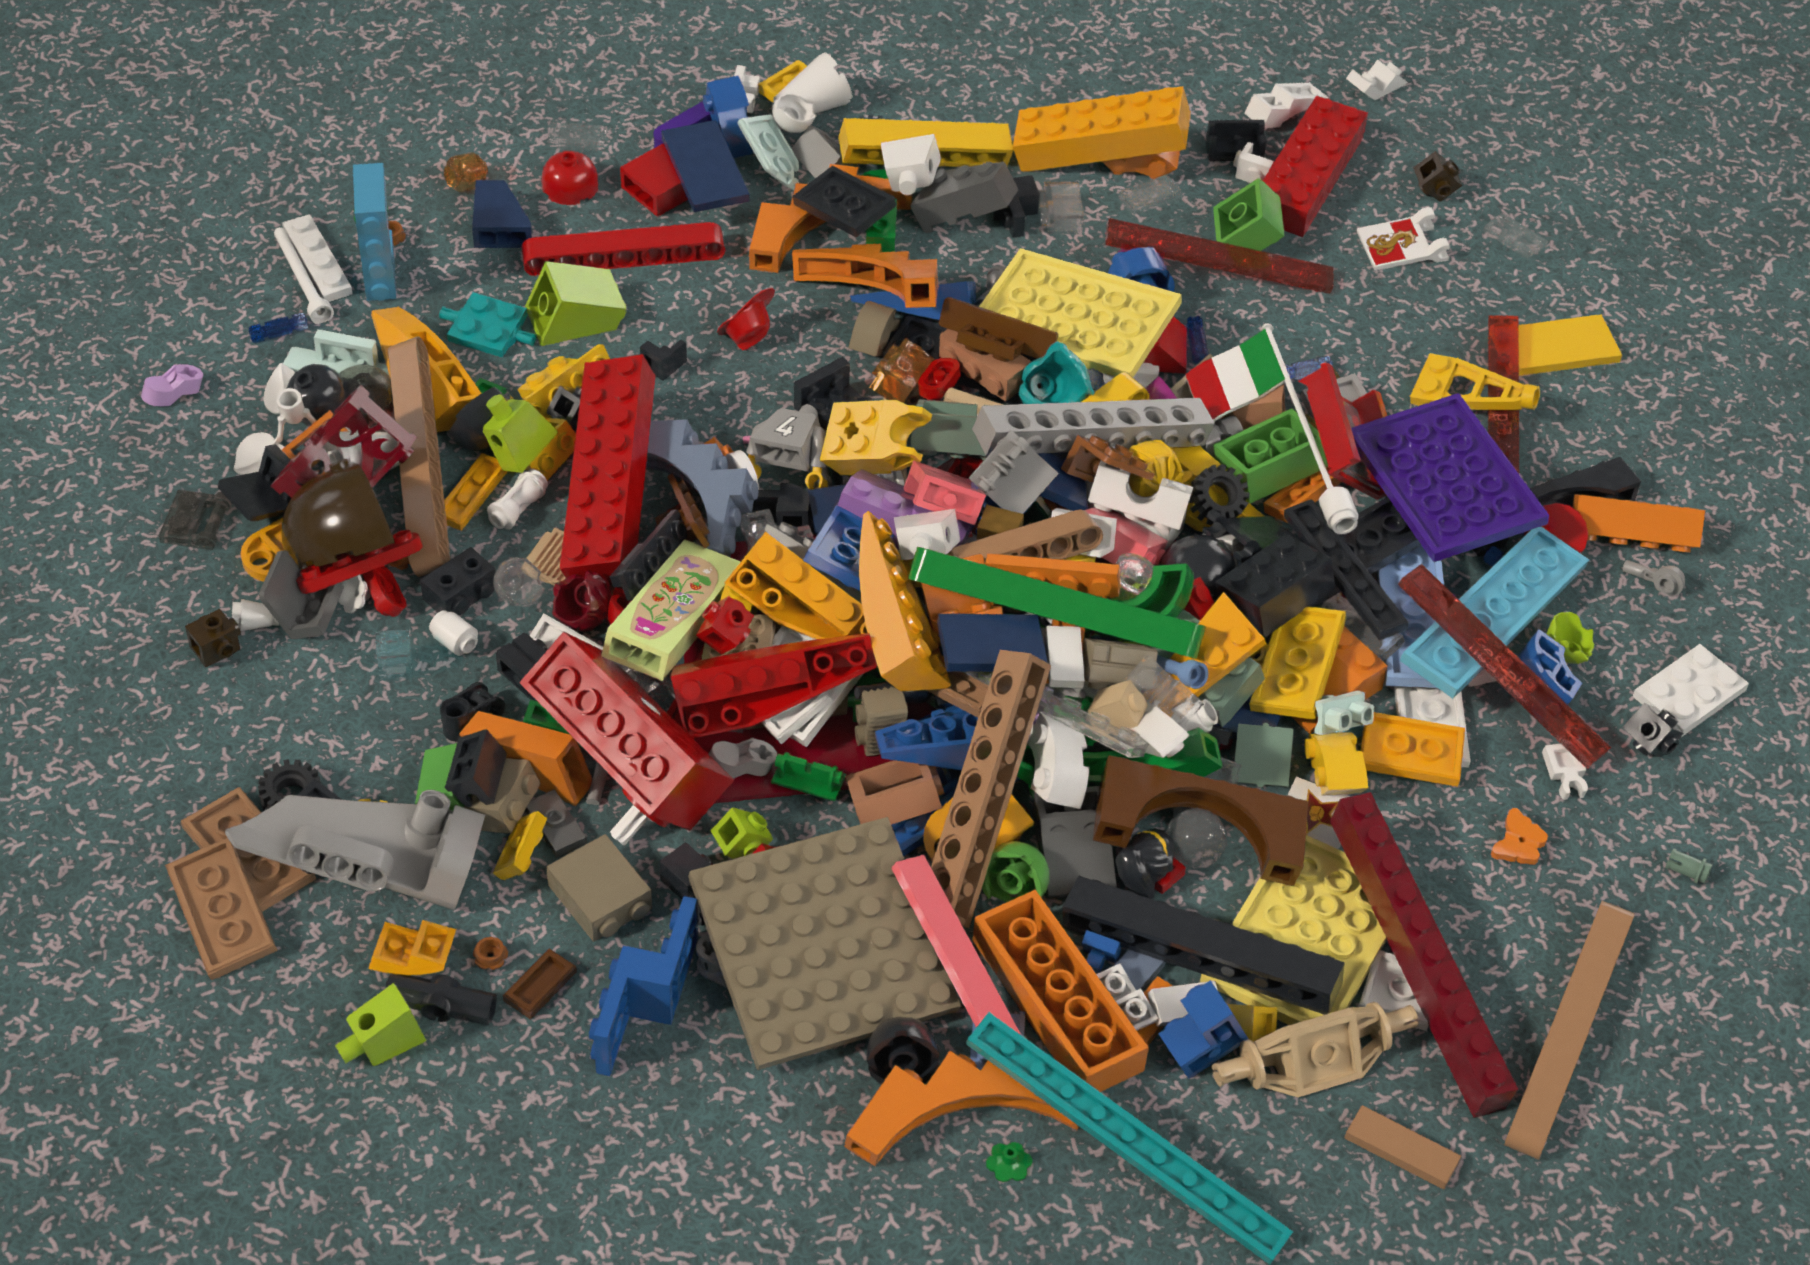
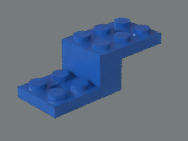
(644, 986)

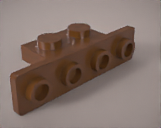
(994, 332)
(688, 511)

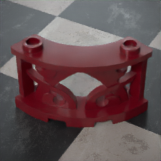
(348, 416)

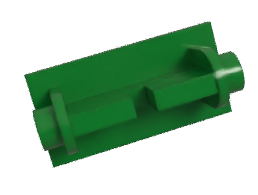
(807, 777)

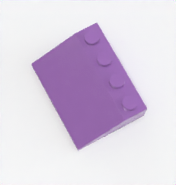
(885, 500)

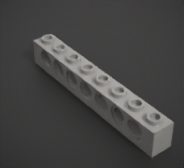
(1125, 423)

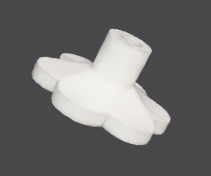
(354, 594)

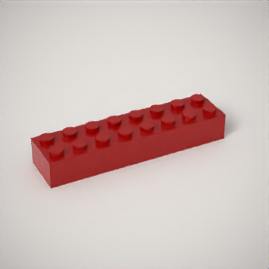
(608, 465)

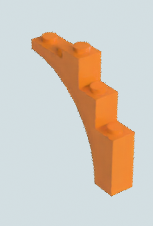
(783, 225)
(867, 265)
(957, 1084)

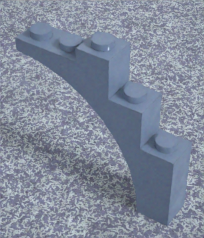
(724, 491)

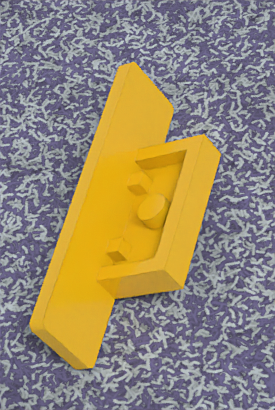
(560, 372)

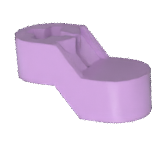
(172, 385)

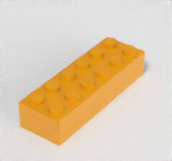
(1102, 129)

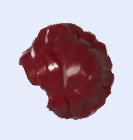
(582, 601)

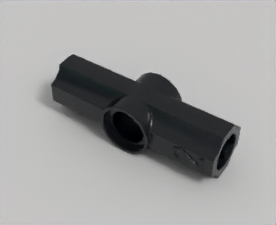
(445, 998)

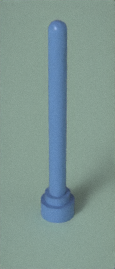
(1190, 673)

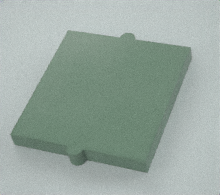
(1264, 754)

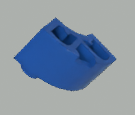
(727, 105)
(1547, 661)

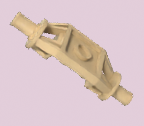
(1317, 1051)

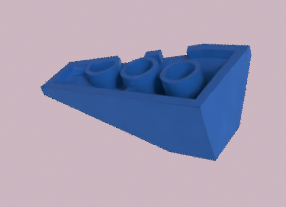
(961, 291)
(933, 741)

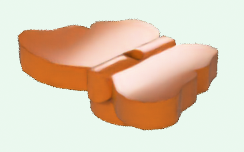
(1520, 840)

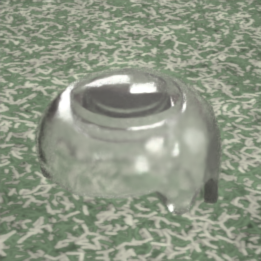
(518, 582)

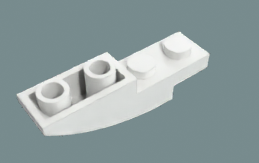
(1161, 733)

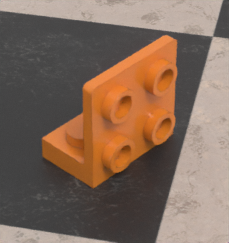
(948, 602)

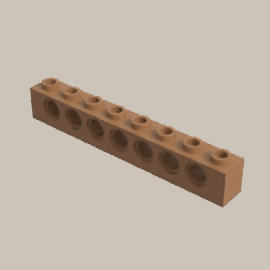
(988, 778)

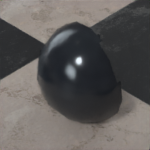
(468, 427)
(1204, 556)

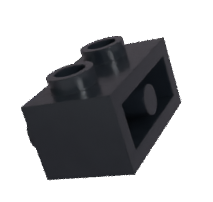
(459, 583)

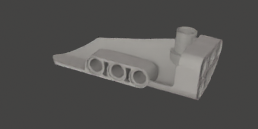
(369, 844)

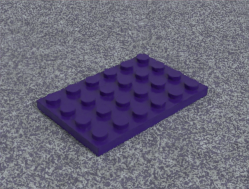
(1447, 477)

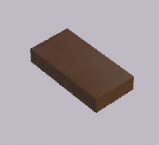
(539, 983)

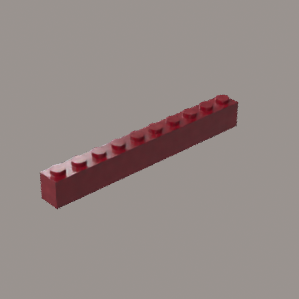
(1423, 956)

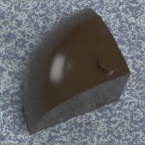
(334, 516)

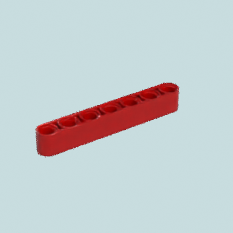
(626, 247)

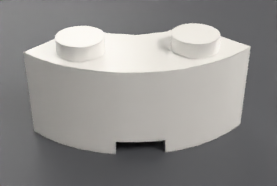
(1058, 762)

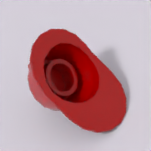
(750, 322)

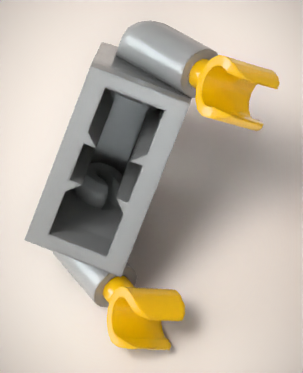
(790, 441)

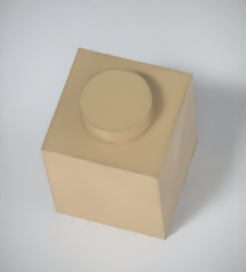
(1121, 704)

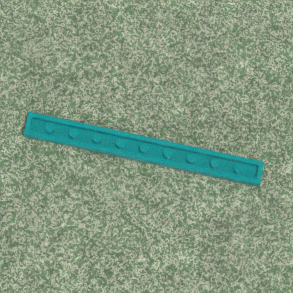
(1129, 1138)

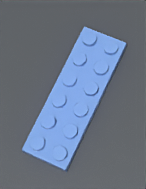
(1418, 620)

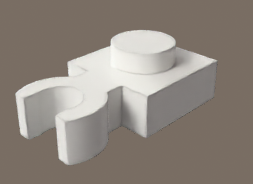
(1565, 767)

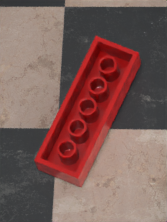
(1314, 160)

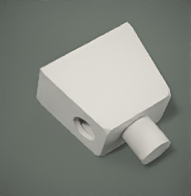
(911, 162)
(927, 531)

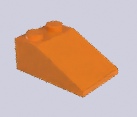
(1352, 670)

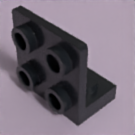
(822, 381)

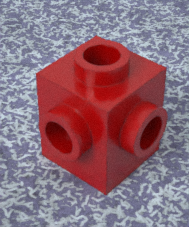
(725, 625)

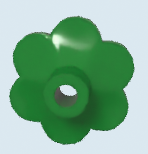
(1009, 1162)

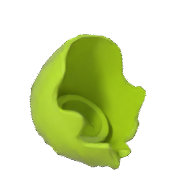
(1570, 633)

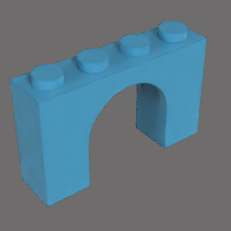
(373, 231)

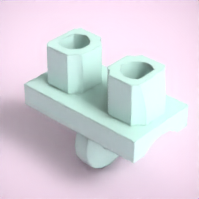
(1343, 712)

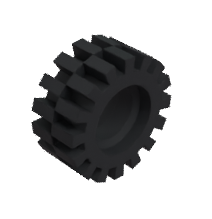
(1228, 482)
(282, 777)

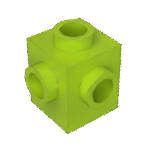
(741, 833)

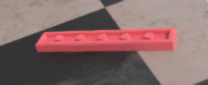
(950, 941)

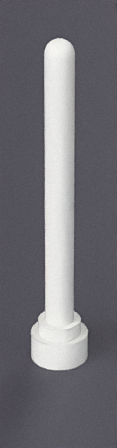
(318, 307)

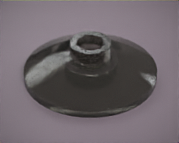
(376, 383)

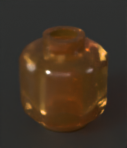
(464, 170)

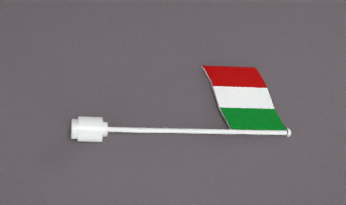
(1248, 375)

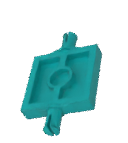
(487, 325)

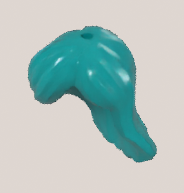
(1061, 378)

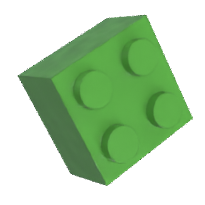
(1250, 217)

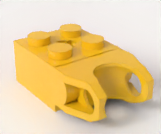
(872, 436)

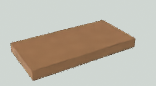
(269, 879)
(221, 908)

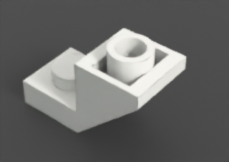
(1379, 80)

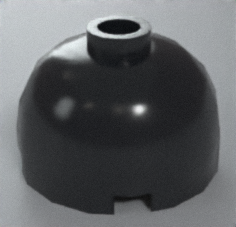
(320, 389)
(904, 1044)

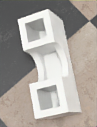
(1165, 507)

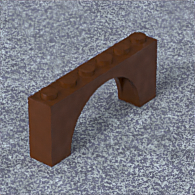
(1268, 820)

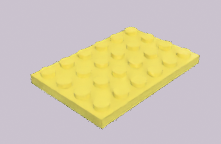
(1095, 313)
(1319, 914)

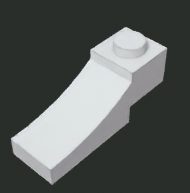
(1282, 103)

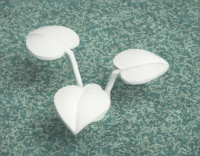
(278, 401)

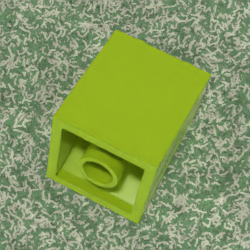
(574, 303)

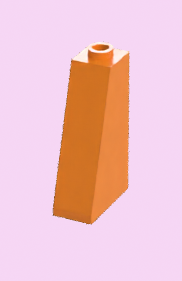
(550, 752)

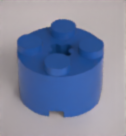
(1142, 266)

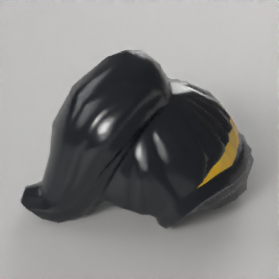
(1146, 861)

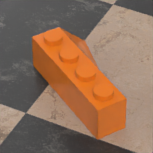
(1641, 521)

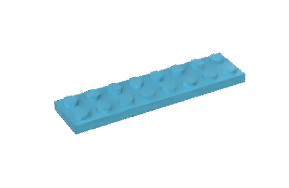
(1503, 601)

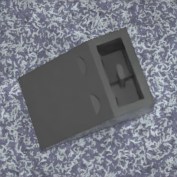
(1067, 844)

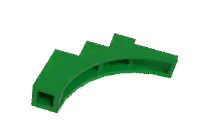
(1197, 756)

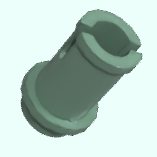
(1690, 867)

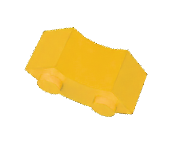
(1337, 763)

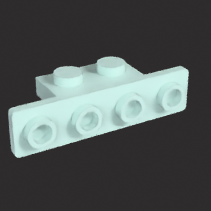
(335, 351)

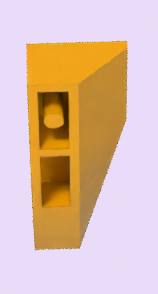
(450, 381)
(795, 592)
(894, 616)

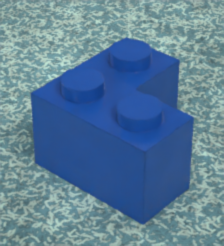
(1205, 1032)

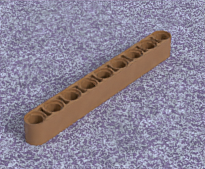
(422, 470)
(1569, 1030)

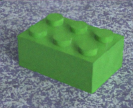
(1270, 454)

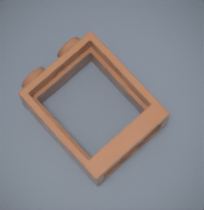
(895, 791)

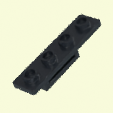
(649, 556)

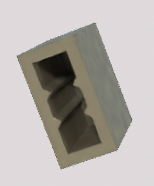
(599, 888)

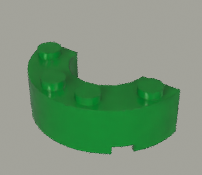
(1165, 593)

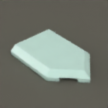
(771, 148)

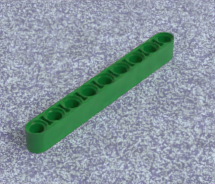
(1057, 602)

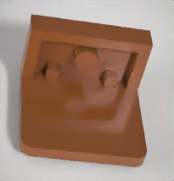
(1087, 454)

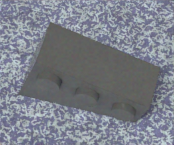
(964, 192)

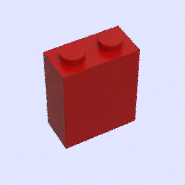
(653, 181)

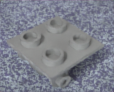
(1013, 474)

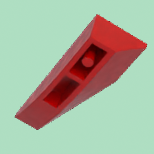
(762, 682)

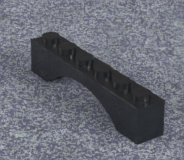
(1606, 479)

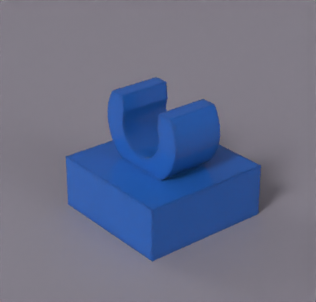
(1100, 949)

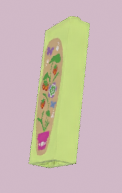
(668, 611)

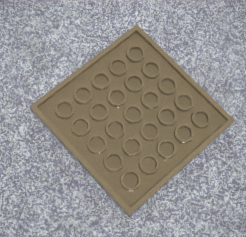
(820, 942)

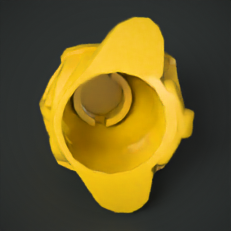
(1162, 463)

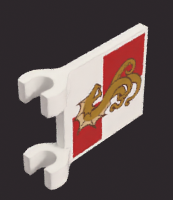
(1402, 241)

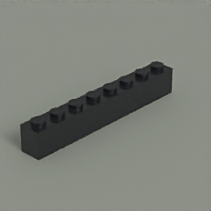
(1204, 945)

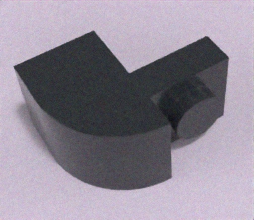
(1023, 204)
(786, 505)

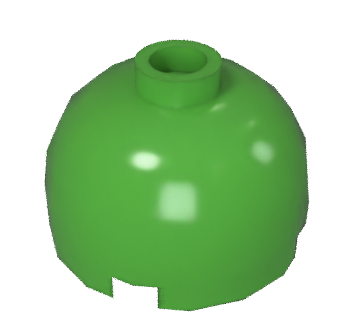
(1016, 870)

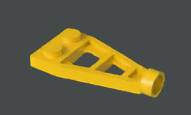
(1440, 371)

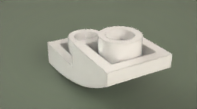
(1130, 1000)

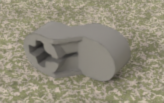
(748, 757)

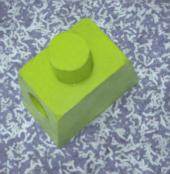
(516, 433)
(381, 1029)

